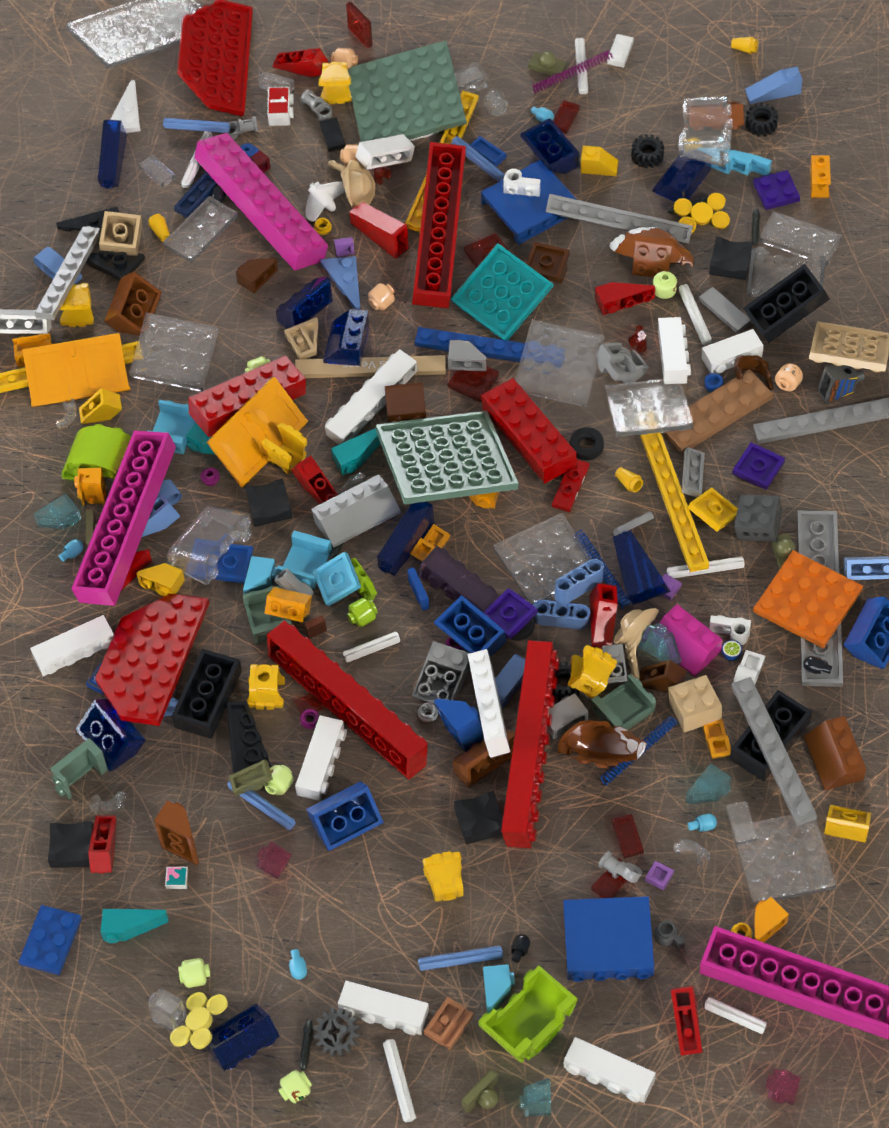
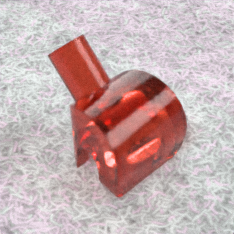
(381, 172)
(639, 339)

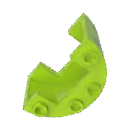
(96, 448)
(531, 1016)

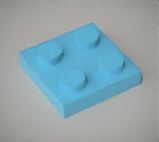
(336, 579)

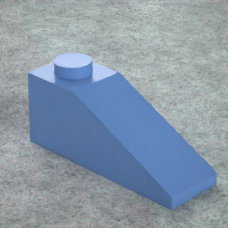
(778, 85)
(161, 516)

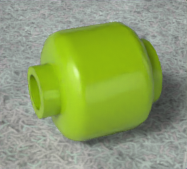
(362, 612)

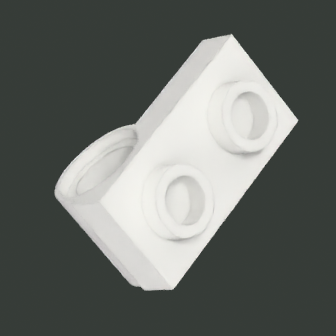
(516, 184)
(729, 626)
(750, 666)

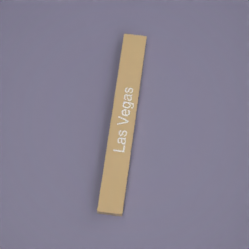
(317, 369)

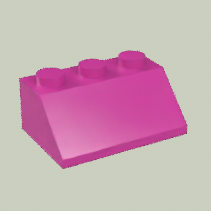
(694, 640)

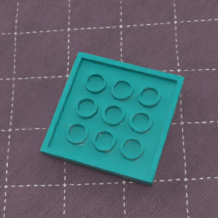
(502, 292)

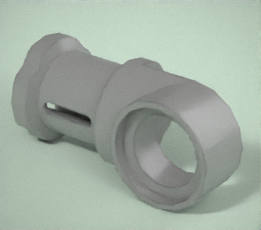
(316, 104)
(243, 126)
(626, 870)

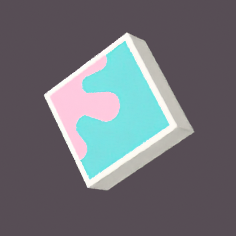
(176, 877)

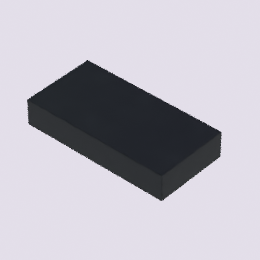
(332, 134)

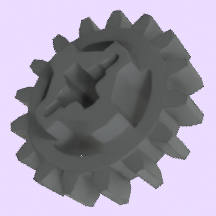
(340, 1039)

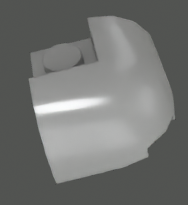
(621, 362)

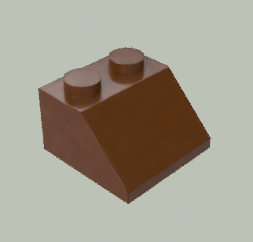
(405, 402)

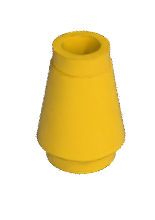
(745, 44)
(158, 226)
(630, 480)

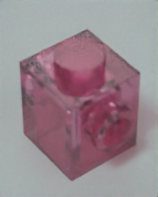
(273, 859)
(782, 1086)

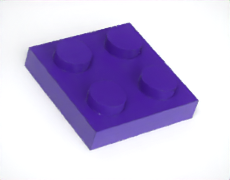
(776, 190)
(758, 466)
(511, 612)

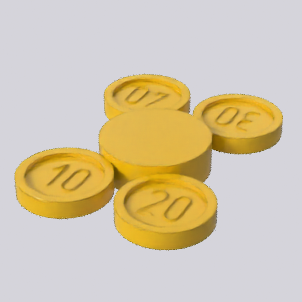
(703, 212)

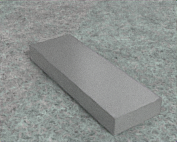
(724, 310)
(693, 472)

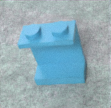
(176, 421)
(305, 556)

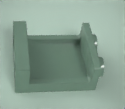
(260, 622)
(625, 704)
(76, 765)

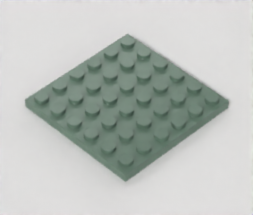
(407, 94)
(446, 457)

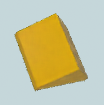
(847, 823)

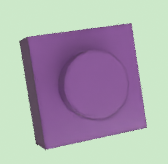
(344, 246)
(674, 586)
(659, 875)

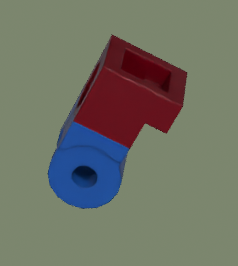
(257, 157)

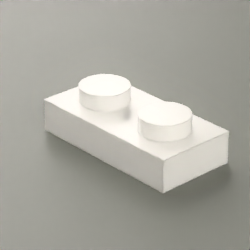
(620, 50)

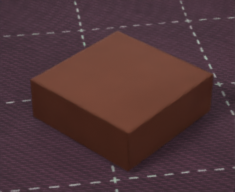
(315, 626)

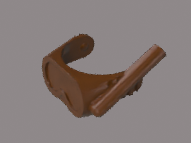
(754, 363)

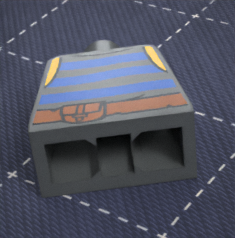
(838, 382)

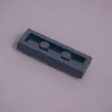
(195, 196)

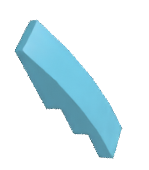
(744, 163)

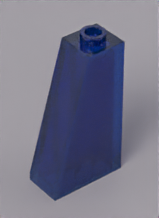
(111, 153)
(410, 529)
(638, 572)

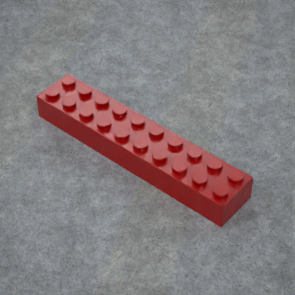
(439, 225)
(353, 702)
(529, 745)

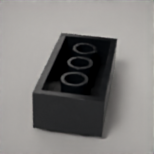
(786, 303)
(206, 693)
(790, 722)

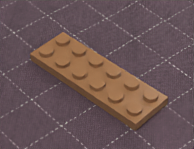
(721, 409)

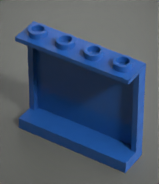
(525, 213)
(608, 938)

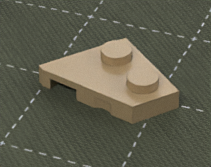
(304, 338)

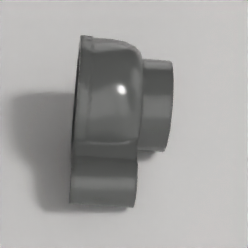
(667, 935)

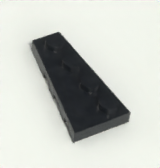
(244, 738)

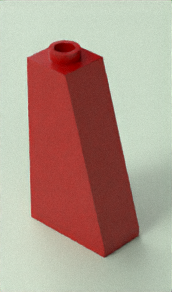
(381, 229)

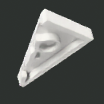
(128, 109)

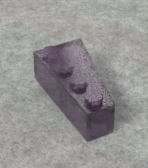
(455, 579)

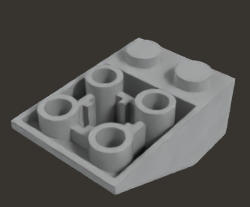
(442, 674)

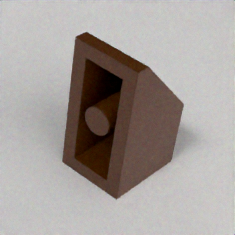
(256, 273)
(662, 676)

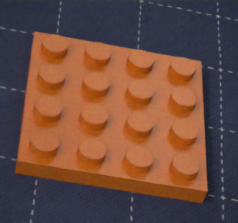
(808, 599)

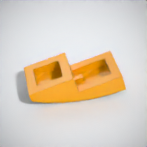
(434, 537)
(716, 739)

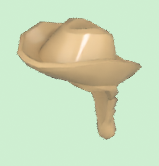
(356, 181)
(631, 632)

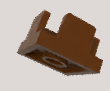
(549, 261)

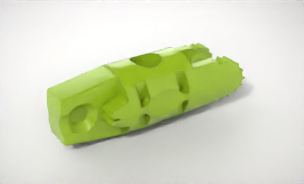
(367, 588)

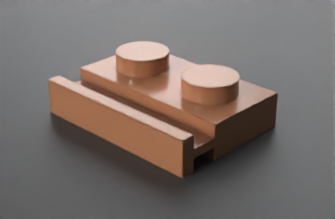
(448, 1023)

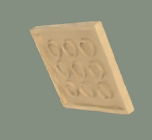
(850, 346)

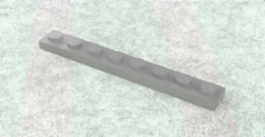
(614, 217)
(67, 273)
(821, 421)
(774, 751)

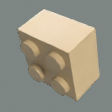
(121, 233)
(694, 703)

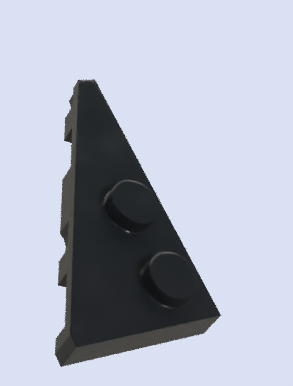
(93, 220)
(114, 263)

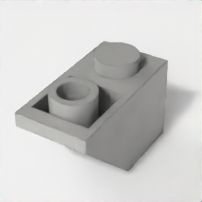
(619, 673)

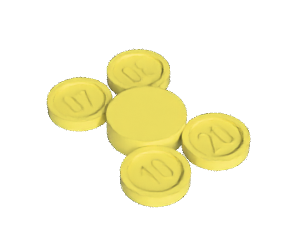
(199, 1020)

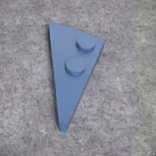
(344, 274)

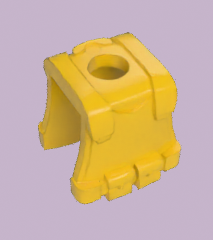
(335, 83)
(77, 307)
(293, 445)
(591, 671)
(264, 687)
(444, 875)

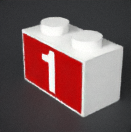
(280, 106)

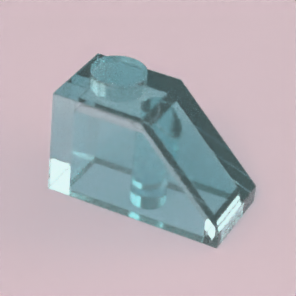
(58, 514)
(660, 643)
(709, 786)
(536, 1099)

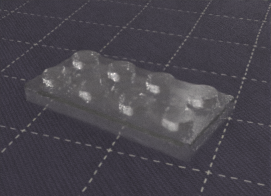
(200, 229)
(799, 237)

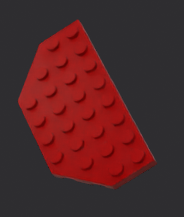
(216, 54)
(150, 656)

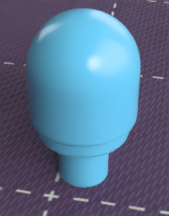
(542, 113)
(72, 549)
(703, 823)
(297, 965)

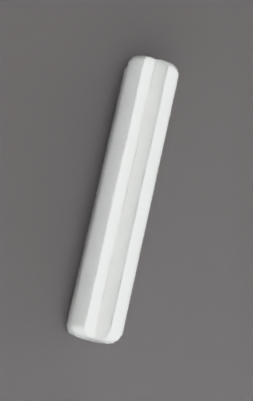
(371, 646)
(735, 1015)

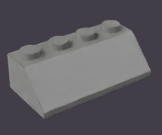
(355, 511)

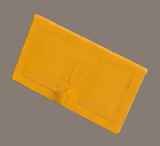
(75, 369)
(241, 437)

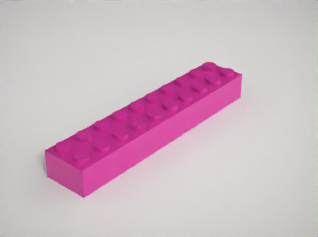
(261, 201)
(124, 518)
(797, 981)

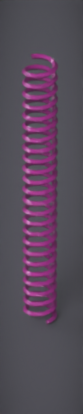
(571, 69)

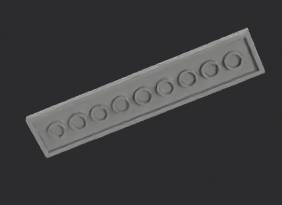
(819, 542)

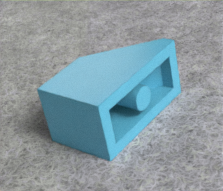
(260, 574)
(497, 985)

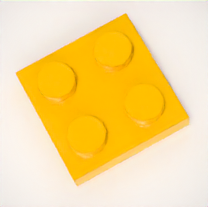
(713, 509)

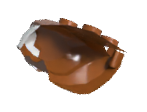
(652, 250)
(601, 743)

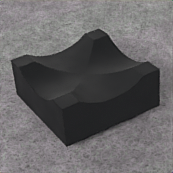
(730, 258)
(269, 503)
(479, 817)
(69, 844)

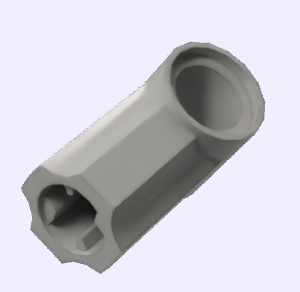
(288, 581)

